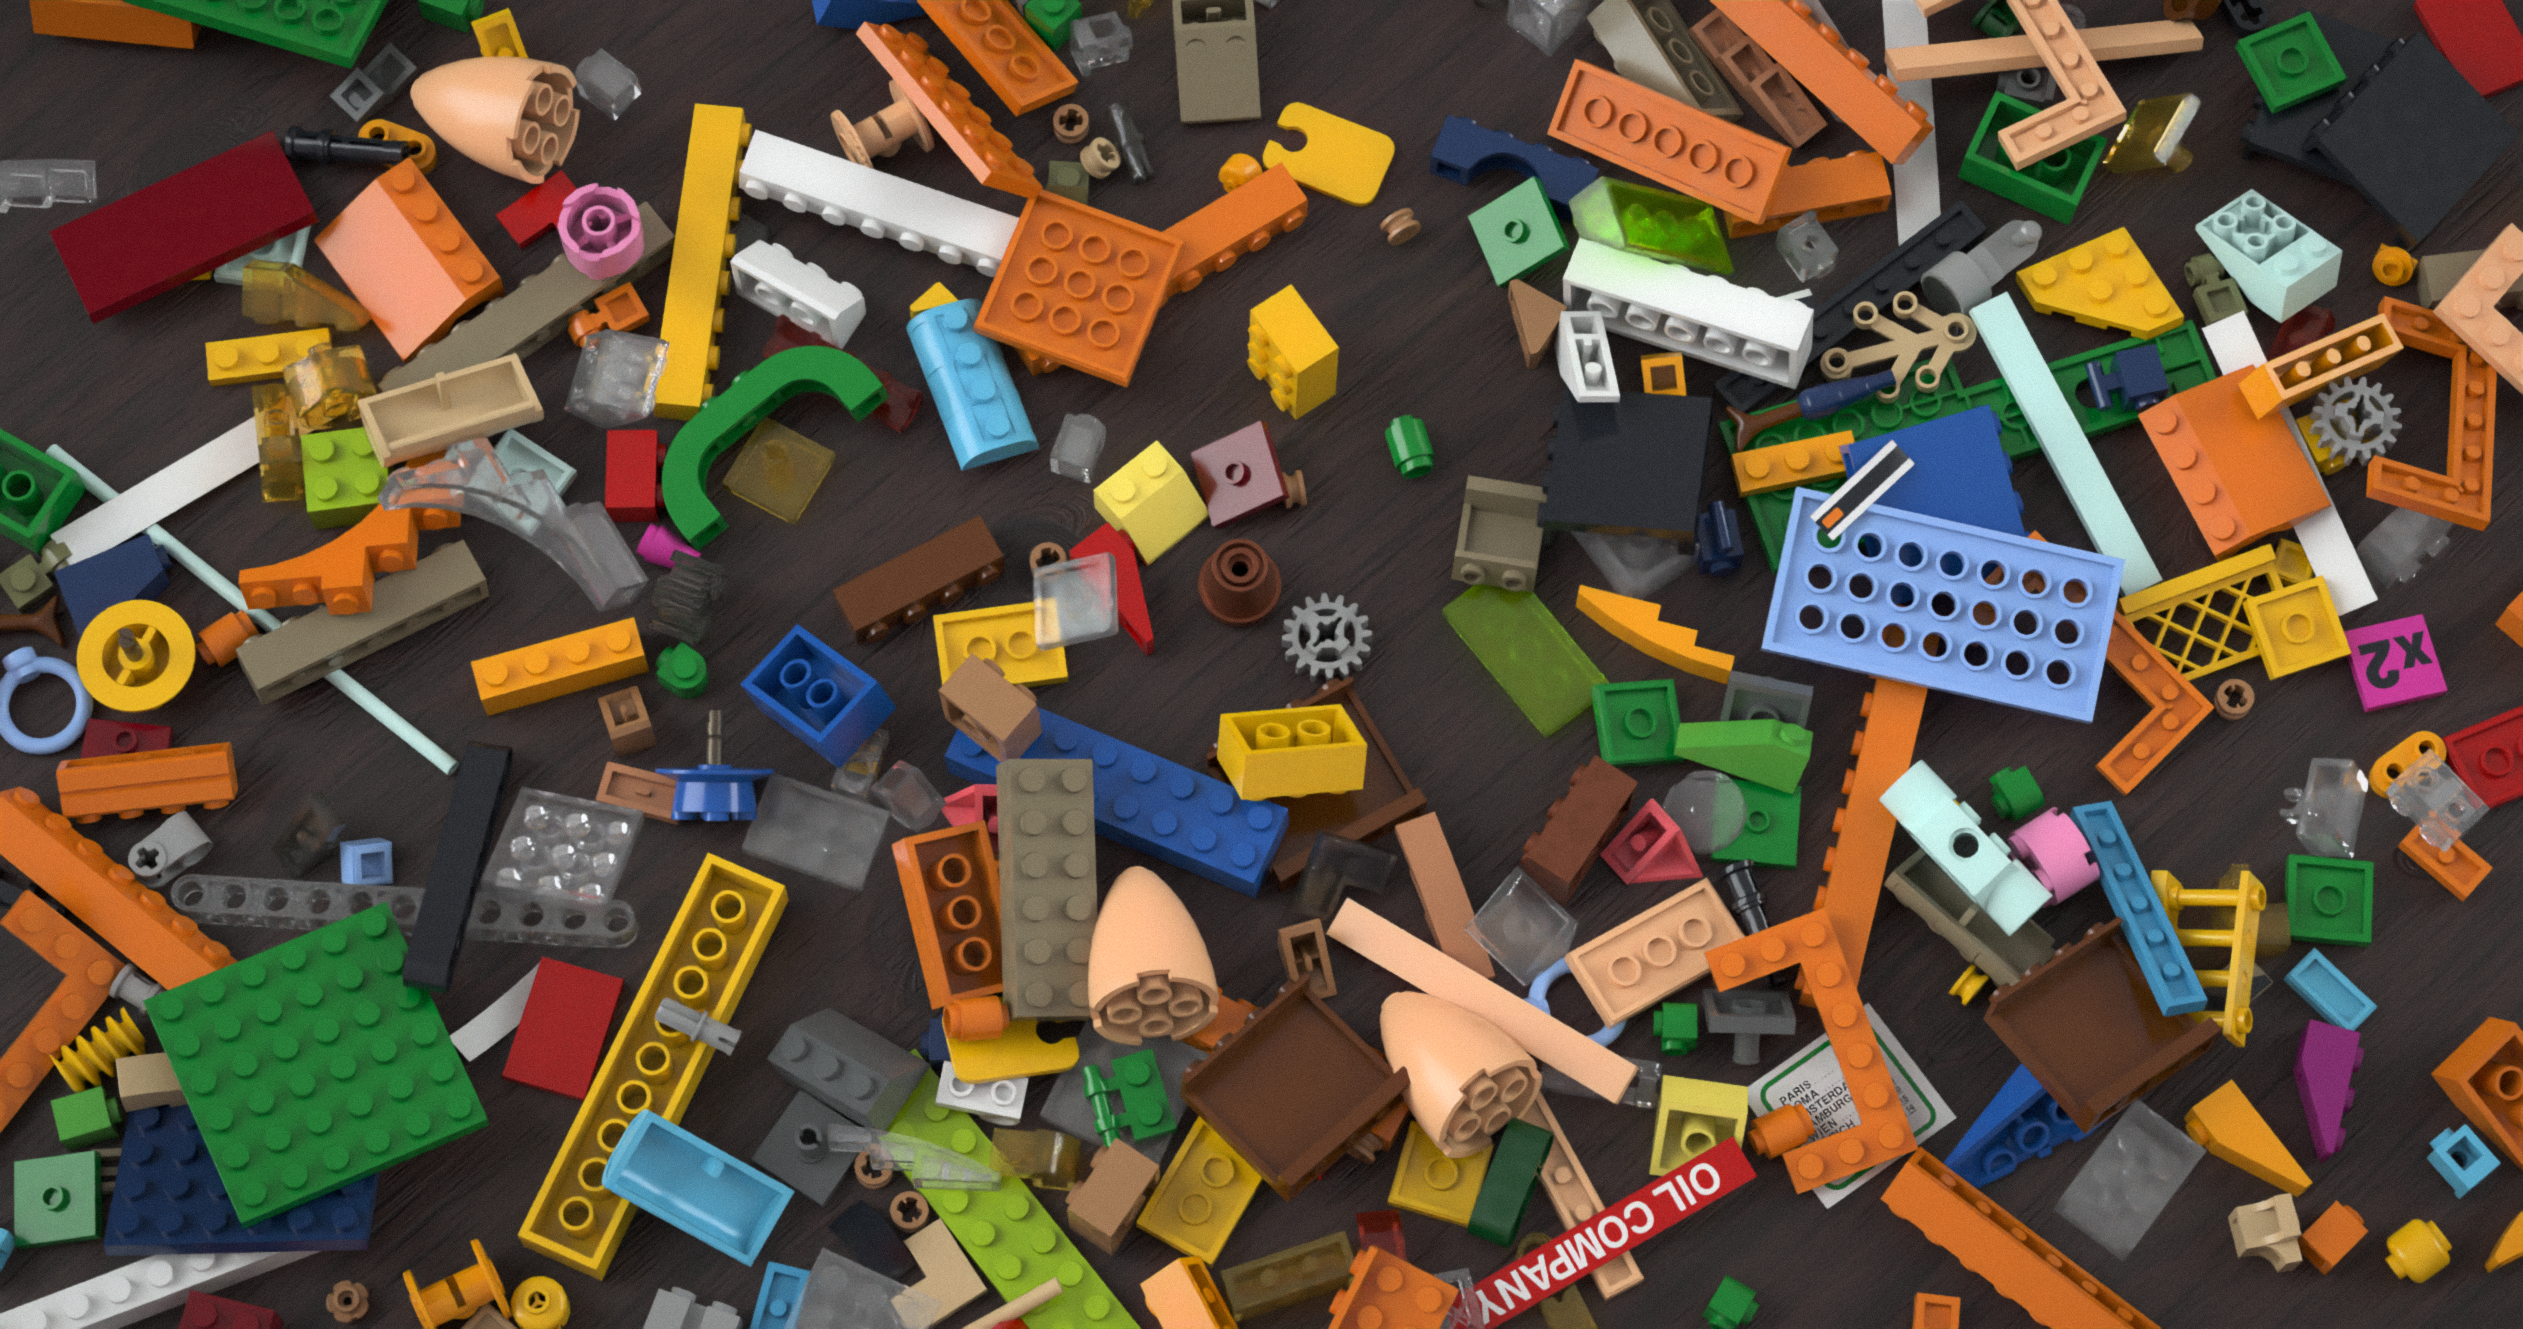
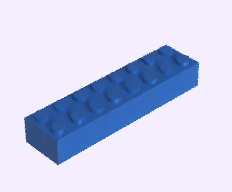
(1153, 803)

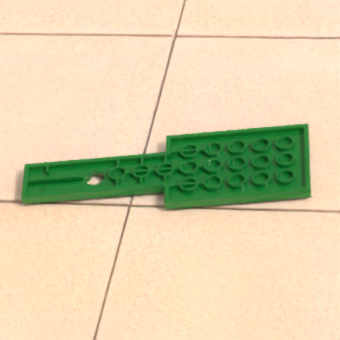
(1873, 418)

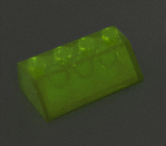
(1651, 224)

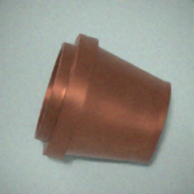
(1239, 599)

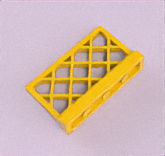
(2195, 586)

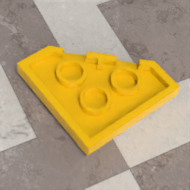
(2103, 287)

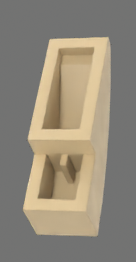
(147, 1082)

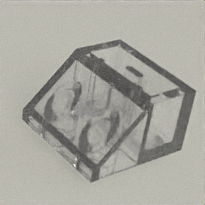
(616, 378)

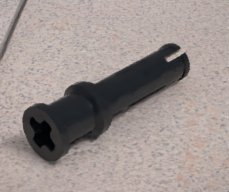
(329, 147)
(1750, 905)

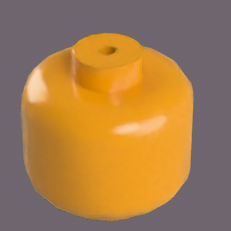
(1238, 170)

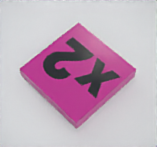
(2394, 663)

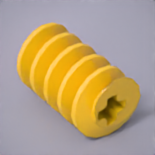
(100, 1053)

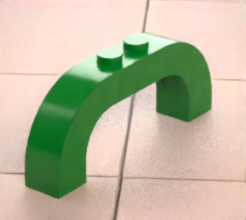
(739, 409)

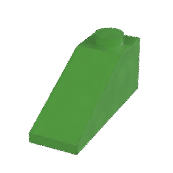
(1751, 749)

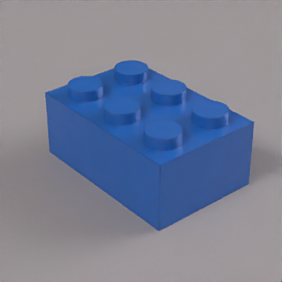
(818, 696)

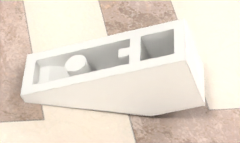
(1586, 357)

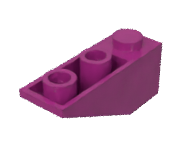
(2323, 1076)

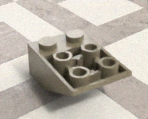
(1216, 60)

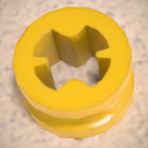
(1969, 985)

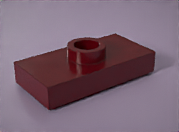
(118, 737)

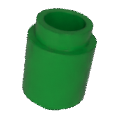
(1410, 446)

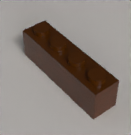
(919, 580)

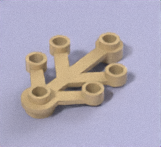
(1904, 344)

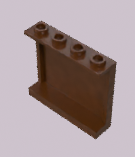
(1356, 814)
(2094, 1027)
(1293, 1089)

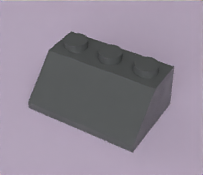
(847, 1067)

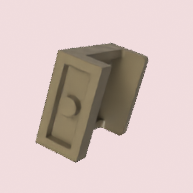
(1499, 534)

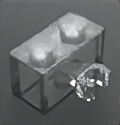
(2400, 543)
(2329, 808)

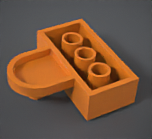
(954, 910)

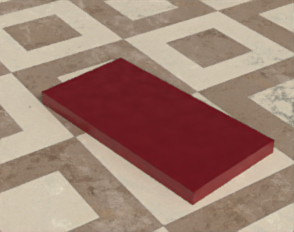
(183, 227)

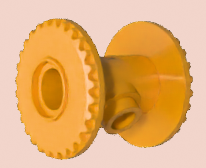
(458, 1294)

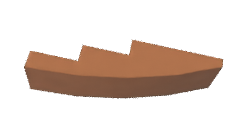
(1757, 78)
(1441, 892)

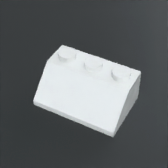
(800, 291)

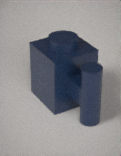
(2135, 378)
(1719, 541)

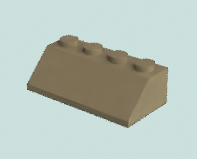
(1658, 52)

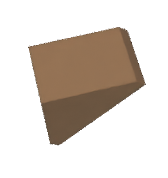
(1535, 320)
(627, 721)
(1305, 951)

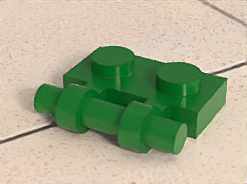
(1142, 1096)

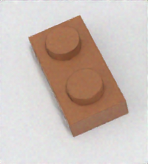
(638, 790)

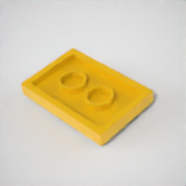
(1002, 636)
(1200, 1195)

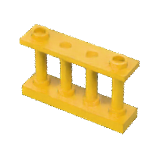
(2249, 900)

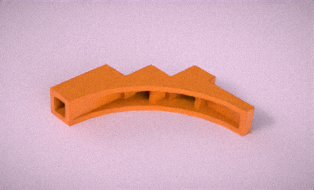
(346, 568)

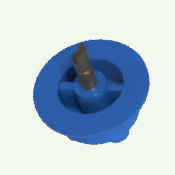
(714, 786)

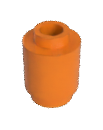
(223, 637)
(975, 1019)
(1781, 1130)

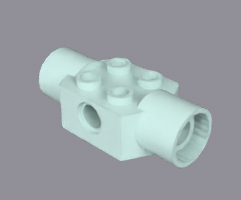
(1936, 822)

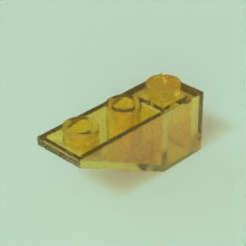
(290, 293)
(277, 451)

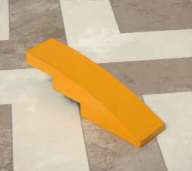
(1638, 625)

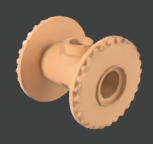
(884, 130)

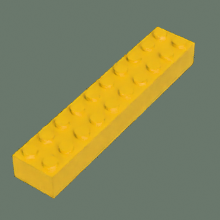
(650, 1064)

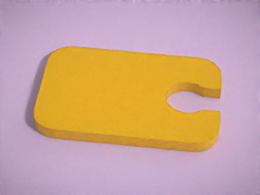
(1338, 156)
(1012, 1056)

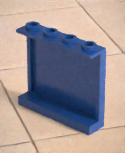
(1954, 477)

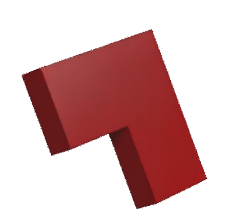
(536, 211)

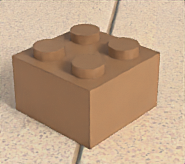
(991, 709)
(1112, 1195)

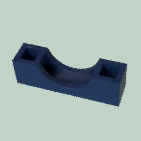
(1470, 150)

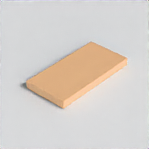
(1653, 953)

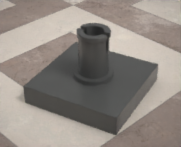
(1765, 698)
(1748, 1016)
(799, 1150)

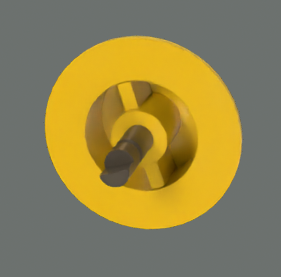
(136, 656)

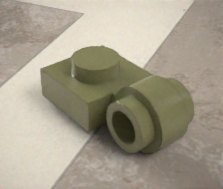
(2213, 297)
(28, 581)

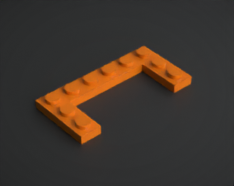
(2467, 488)
(2173, 698)
(69, 1008)
(1883, 1125)

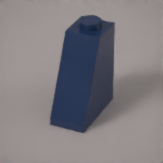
(112, 577)

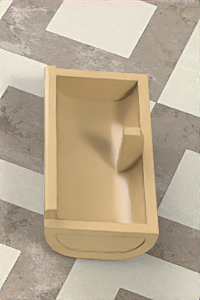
(449, 409)

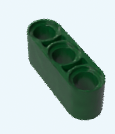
(1510, 1182)

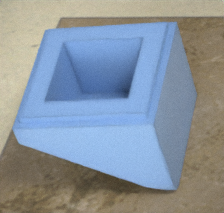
(366, 862)

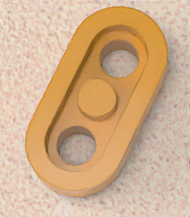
(424, 160)
(2401, 758)

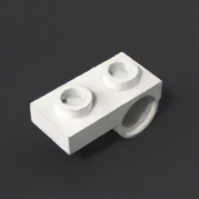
(993, 1101)

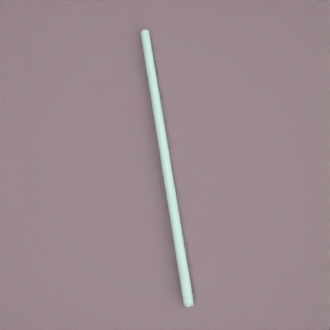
(266, 620)

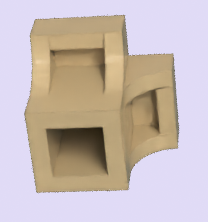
(2268, 1231)

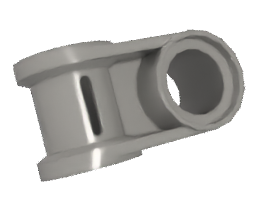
(172, 847)

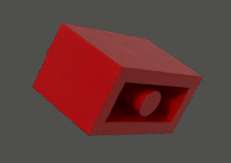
(633, 475)

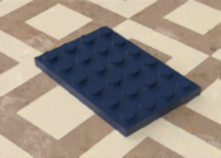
(176, 1204)

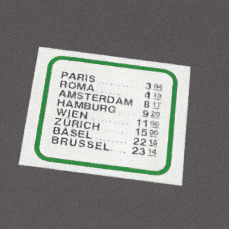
(1818, 1084)

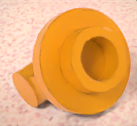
(2393, 265)

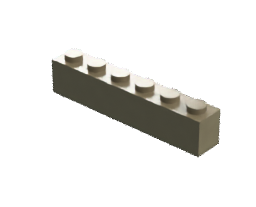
(324, 643)

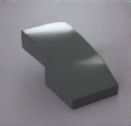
(378, 84)

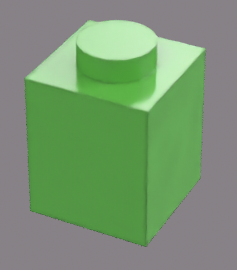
(86, 1118)

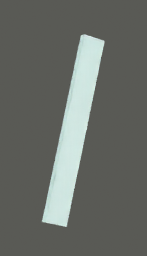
(2063, 441)

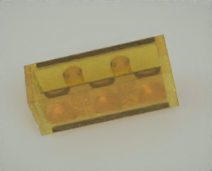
(1288, 1276)

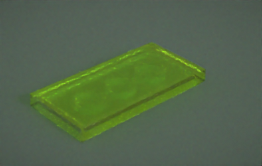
(1526, 653)

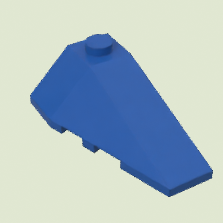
(2012, 1128)

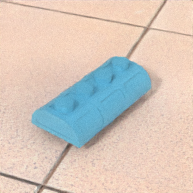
(970, 385)
(695, 1186)

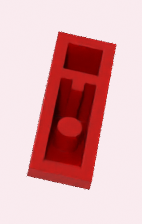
(1130, 597)

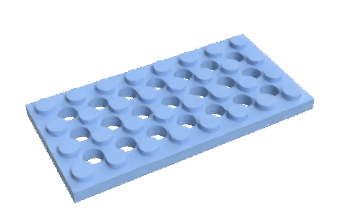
(1950, 672)

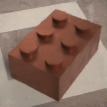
(1578, 828)

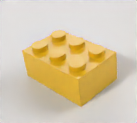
(1292, 353)
(1291, 752)

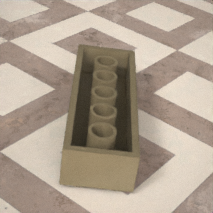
(1046, 886)

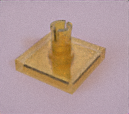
(2154, 135)
(778, 470)

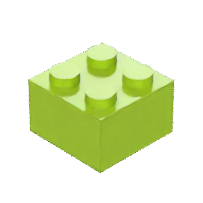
(341, 477)

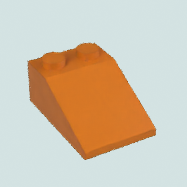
(2487, 1083)

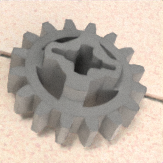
(2338, 424)
(1315, 625)

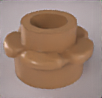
(353, 1311)

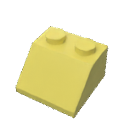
(1151, 502)
(1695, 1118)

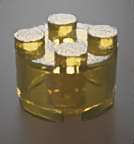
(328, 384)

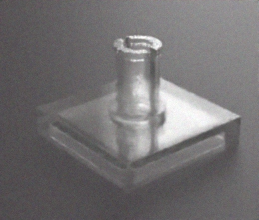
(1075, 601)

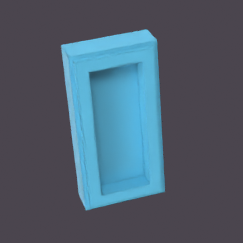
(2329, 991)

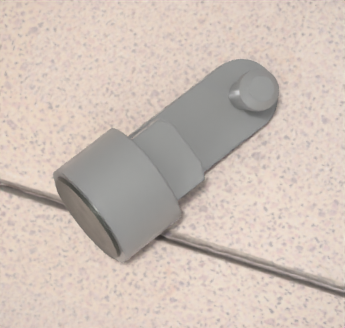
(1966, 279)

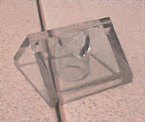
(1546, 21)
(1523, 927)

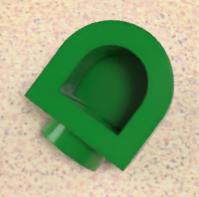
(682, 671)
(2015, 793)
(1676, 1027)
(1731, 1305)

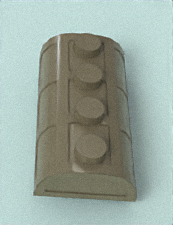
(1951, 913)

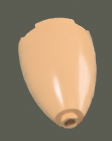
(480, 110)
(1148, 964)
(1460, 1070)

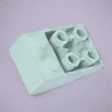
(2271, 255)

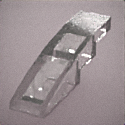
(45, 181)
(930, 1164)

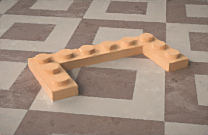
(2090, 98)
(2471, 310)

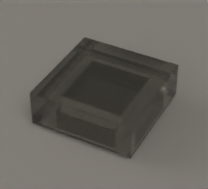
(748, 232)

